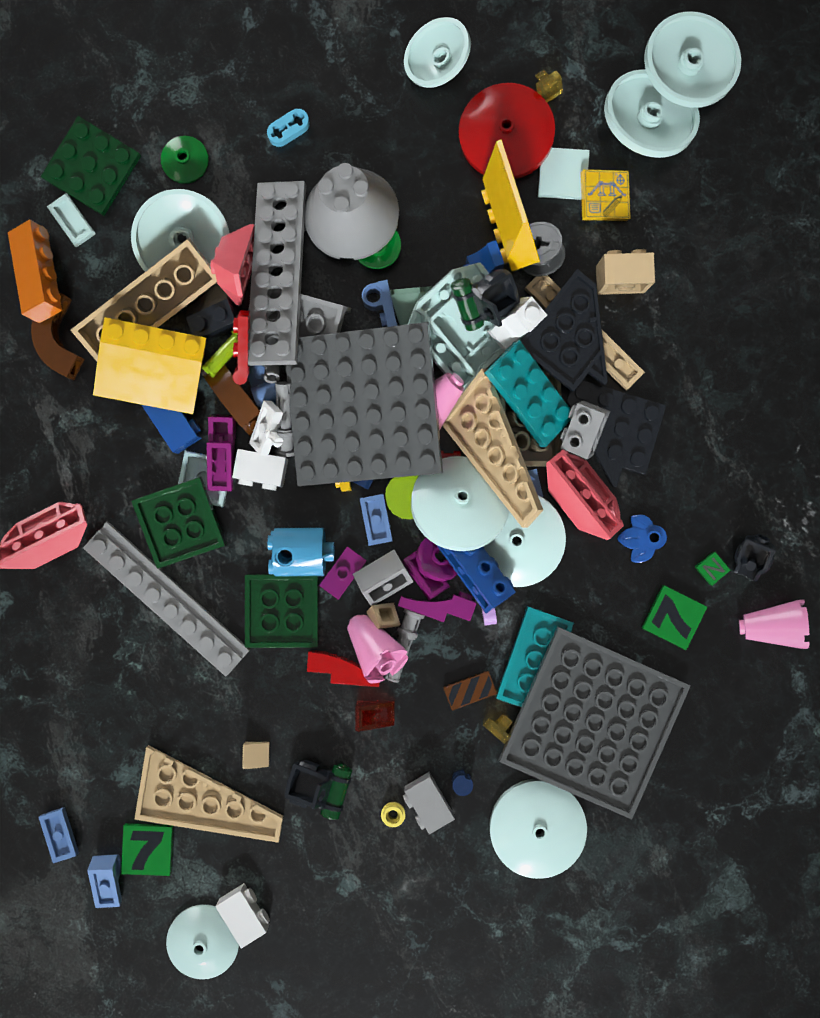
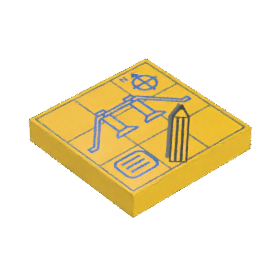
(605, 195)

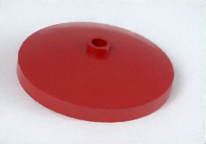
(529, 130)

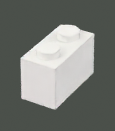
(258, 468)
(243, 915)

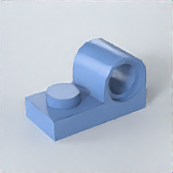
(384, 303)
(260, 388)
(103, 877)

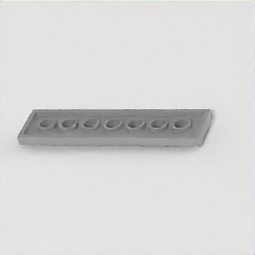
(289, 281)

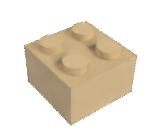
(625, 272)

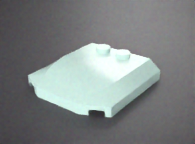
(452, 345)

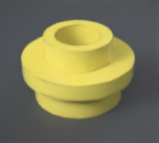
(396, 821)

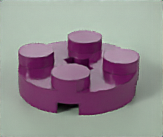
(429, 564)

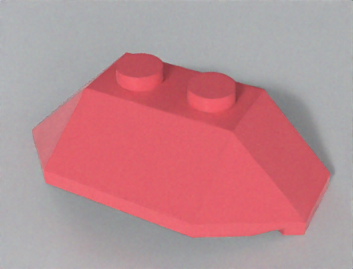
(234, 262)
(583, 495)
(43, 536)

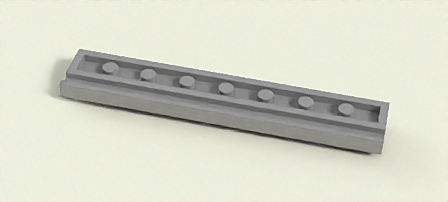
(166, 598)

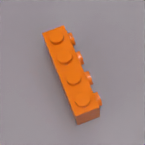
(34, 271)

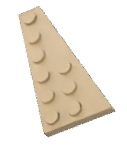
(487, 440)
(189, 799)

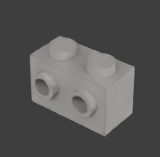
(584, 429)
(382, 576)
(428, 803)

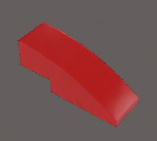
(341, 669)

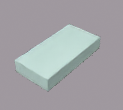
(71, 220)

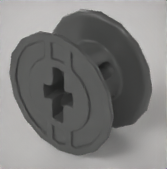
(549, 249)

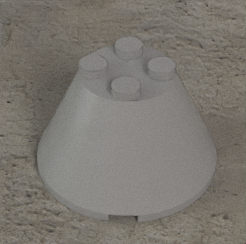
(351, 213)

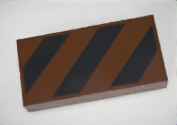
(470, 690)

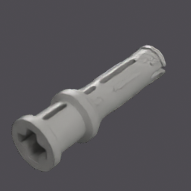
(285, 428)
(407, 634)

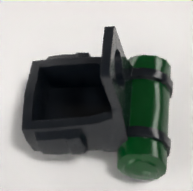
(485, 299)
(318, 787)

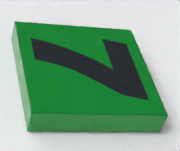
(674, 617)
(147, 849)

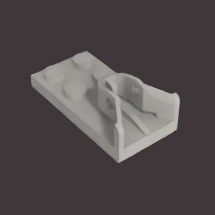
(316, 316)

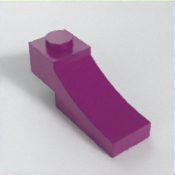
(220, 452)
(458, 605)

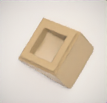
(383, 615)
(255, 754)

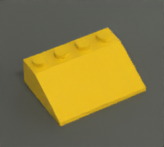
(508, 212)
(149, 366)

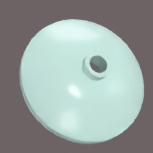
(437, 52)
(202, 927)

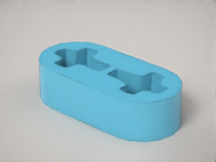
(284, 123)

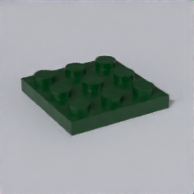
(91, 166)
(179, 522)
(281, 611)

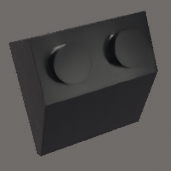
(212, 313)

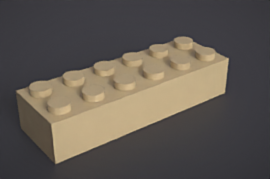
(153, 295)

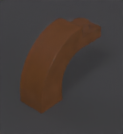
(49, 346)
(234, 398)

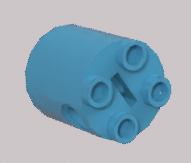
(307, 550)

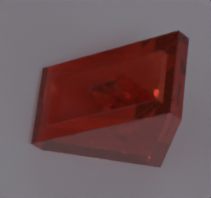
(373, 715)

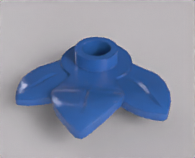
(639, 538)

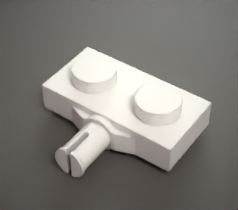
(266, 428)

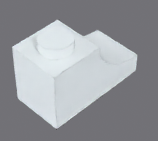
(517, 322)

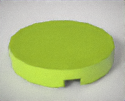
(399, 496)

